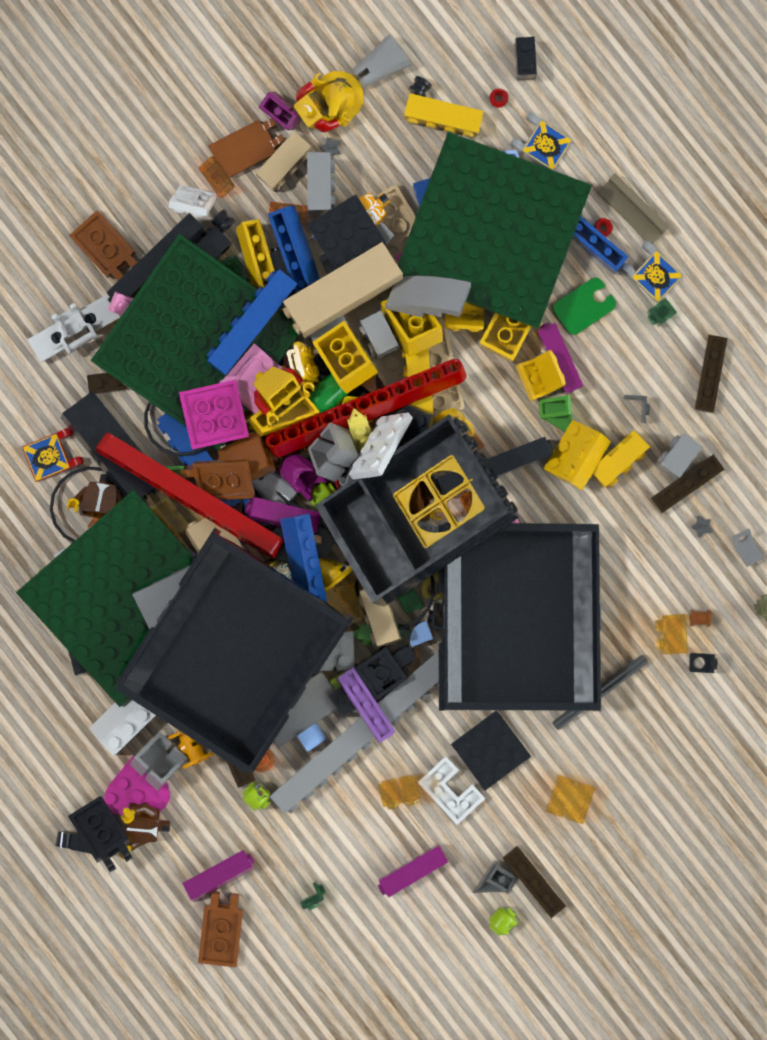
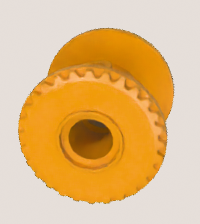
(191, 749)

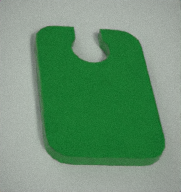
(580, 309)

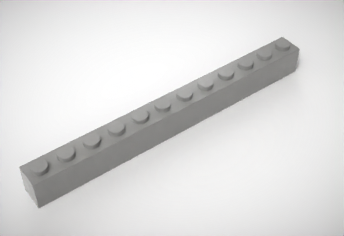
(355, 738)

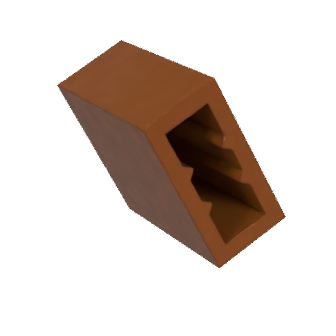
(251, 448)

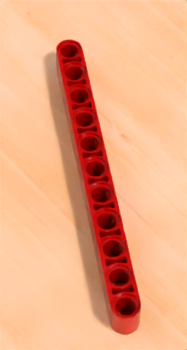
(372, 404)
(190, 495)

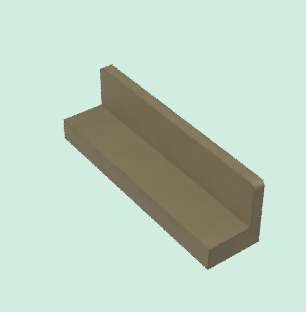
(633, 209)

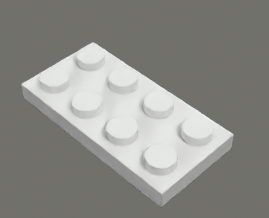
(380, 446)

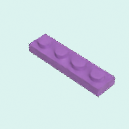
(366, 705)

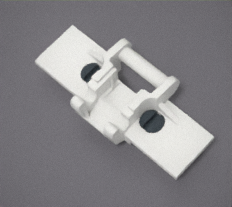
(53, 339)

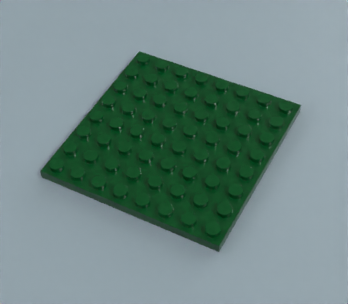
(495, 226)
(175, 323)
(90, 586)

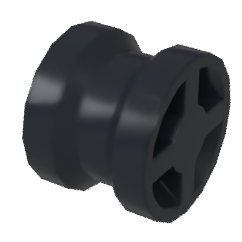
(420, 86)
(223, 221)

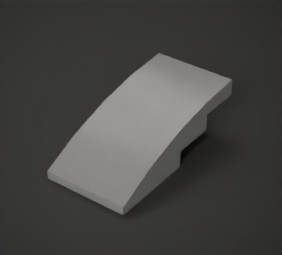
(429, 296)
(155, 597)
(309, 709)

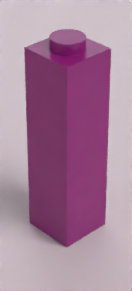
(552, 340)
(271, 512)
(412, 871)
(219, 875)

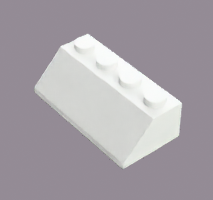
(121, 725)

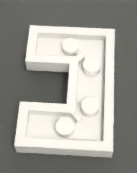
(192, 201)
(455, 807)

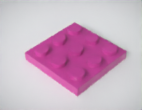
(213, 414)

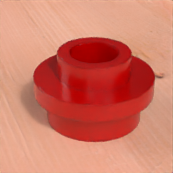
(498, 92)
(603, 221)

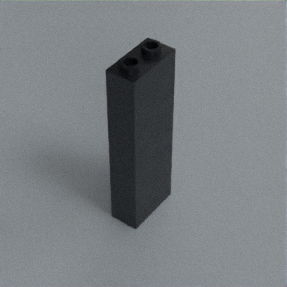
(139, 273)
(89, 423)
(504, 462)

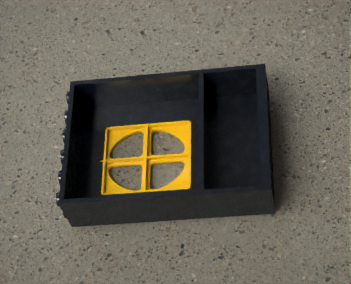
(375, 520)

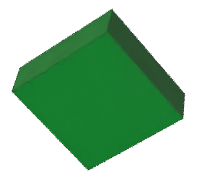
(410, 601)

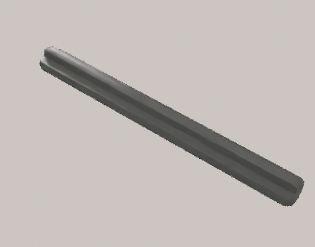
(606, 687)

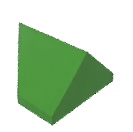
(556, 411)

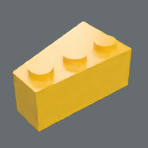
(292, 411)
(620, 459)

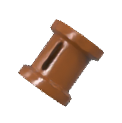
(700, 618)

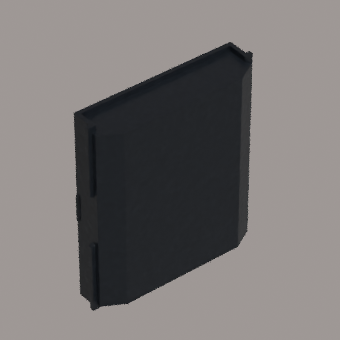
(523, 621)
(232, 652)

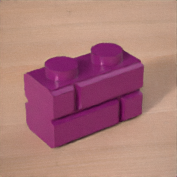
(280, 110)

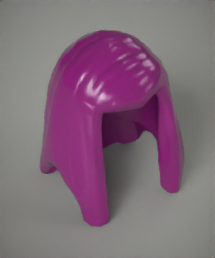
(300, 475)

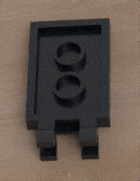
(101, 832)

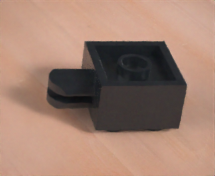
(385, 667)

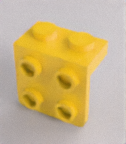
(470, 318)
(302, 362)
(541, 375)

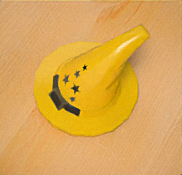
(341, 94)
(333, 571)

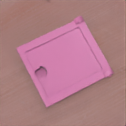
(245, 372)

